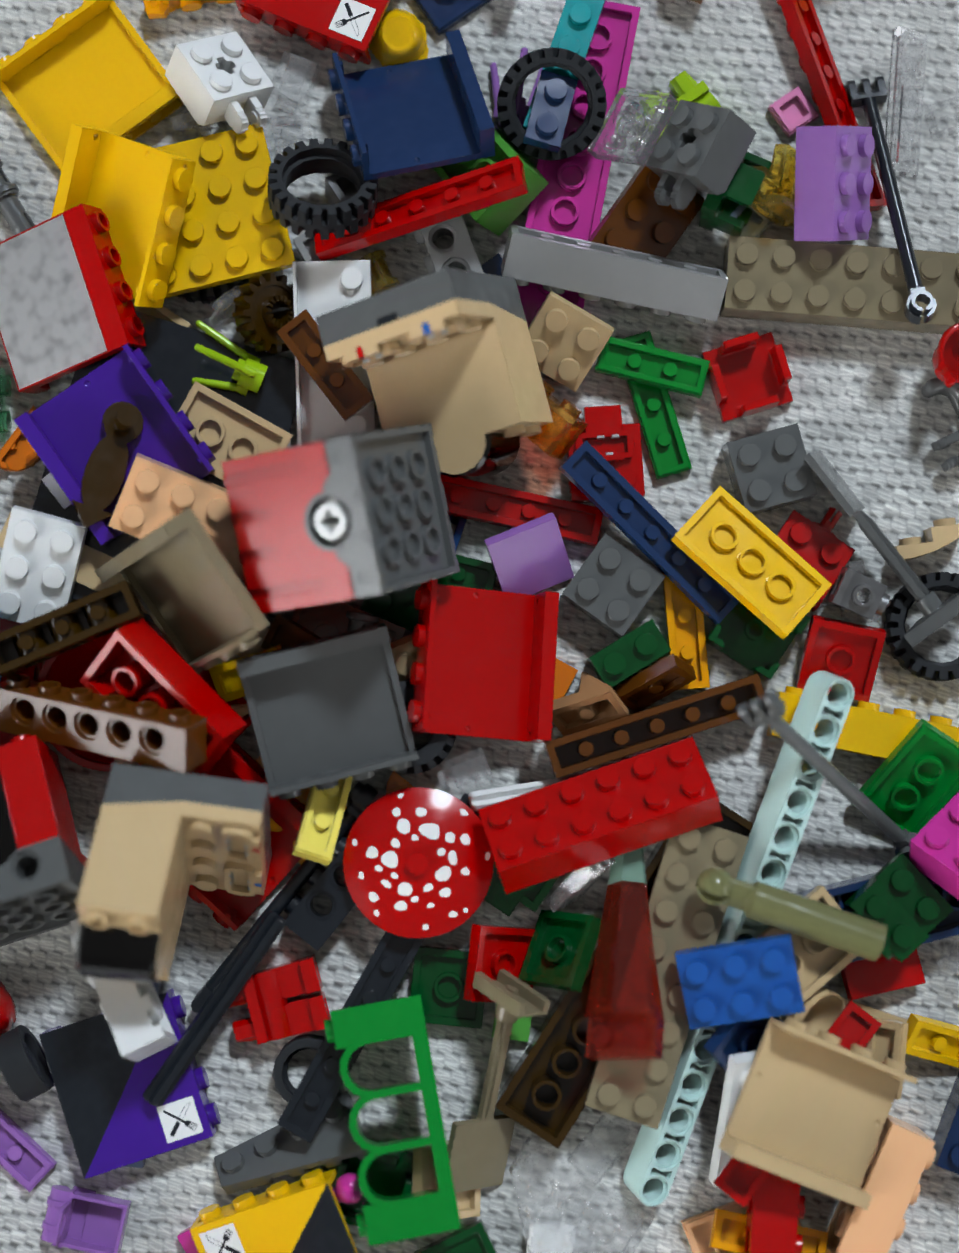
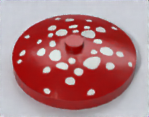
(418, 862)

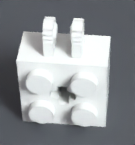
(220, 81)

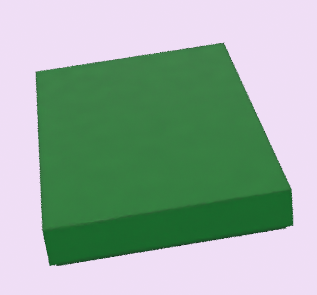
(916, 777)

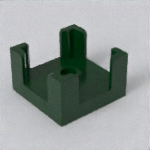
(751, 642)

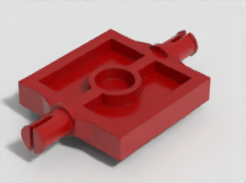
(817, 544)

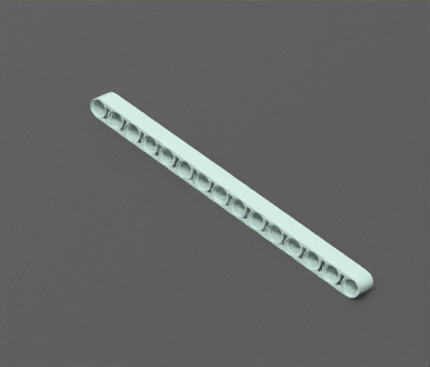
(660, 1151)

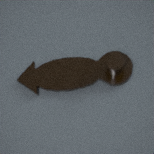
(108, 462)

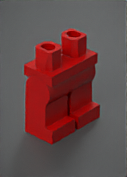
(268, 1003)

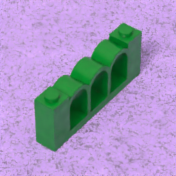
(412, 1214)

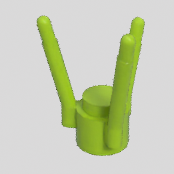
(247, 371)

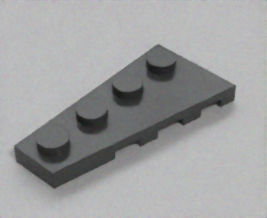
(284, 1153)

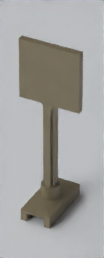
(481, 1145)

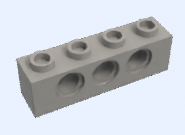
(459, 255)

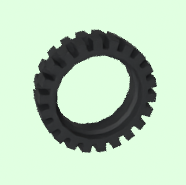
(582, 70)
(317, 217)
(895, 630)

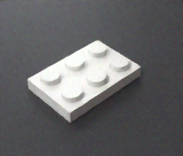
(38, 563)

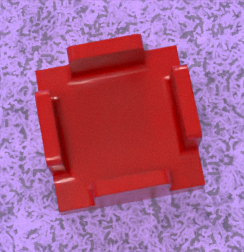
(748, 376)

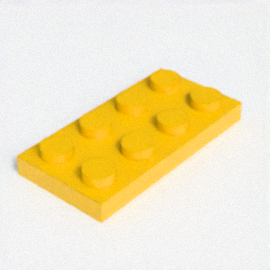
(751, 562)

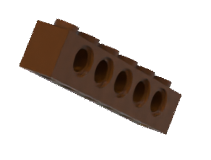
(103, 723)

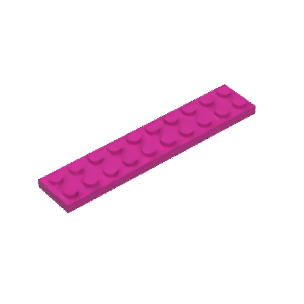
(578, 184)

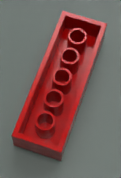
(600, 814)

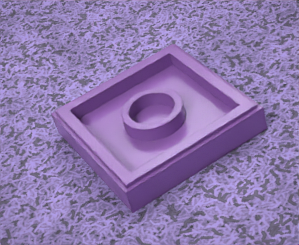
(530, 556)

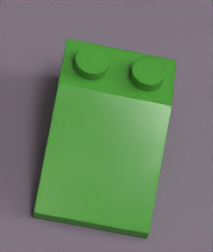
(500, 215)

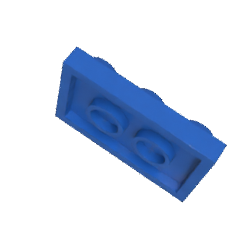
(740, 981)

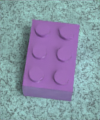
(833, 183)

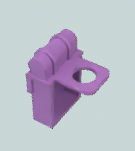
(85, 1220)

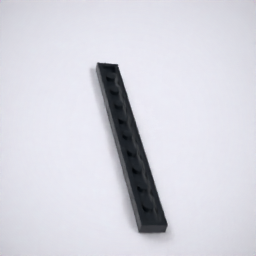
(323, 1076)

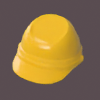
(399, 39)

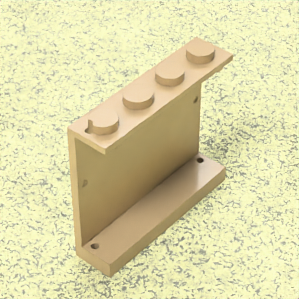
(813, 1109)

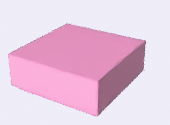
(793, 111)

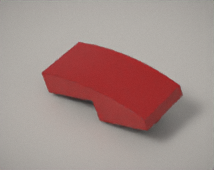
(870, 978)

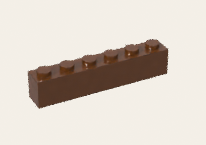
(651, 726)

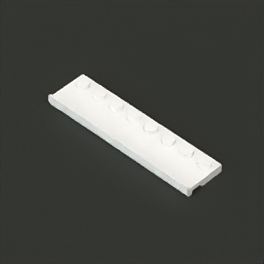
(319, 290)

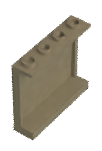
(189, 592)

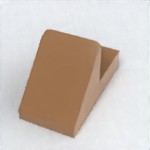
(589, 707)

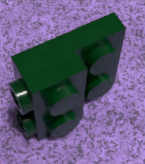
(903, 902)

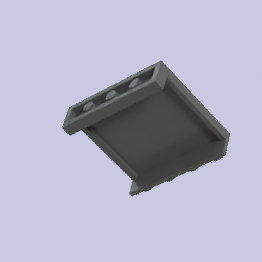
(327, 711)

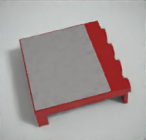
(63, 298)

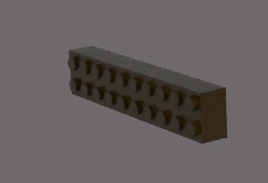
(553, 1074)

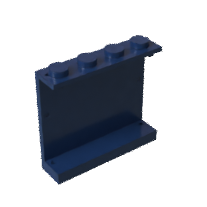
(414, 113)

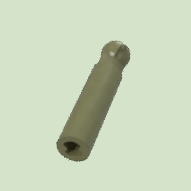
(794, 913)

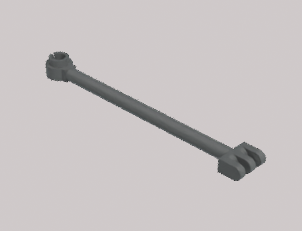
(770, 712)

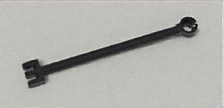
(916, 292)
(359, 799)

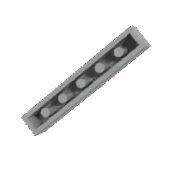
(613, 274)

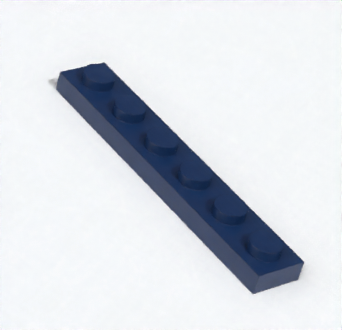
(645, 529)

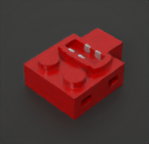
(615, 442)

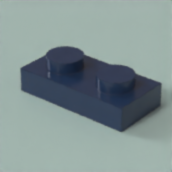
(550, 111)

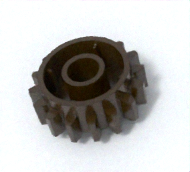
(264, 309)

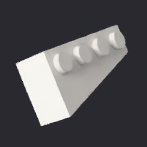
(133, 1014)

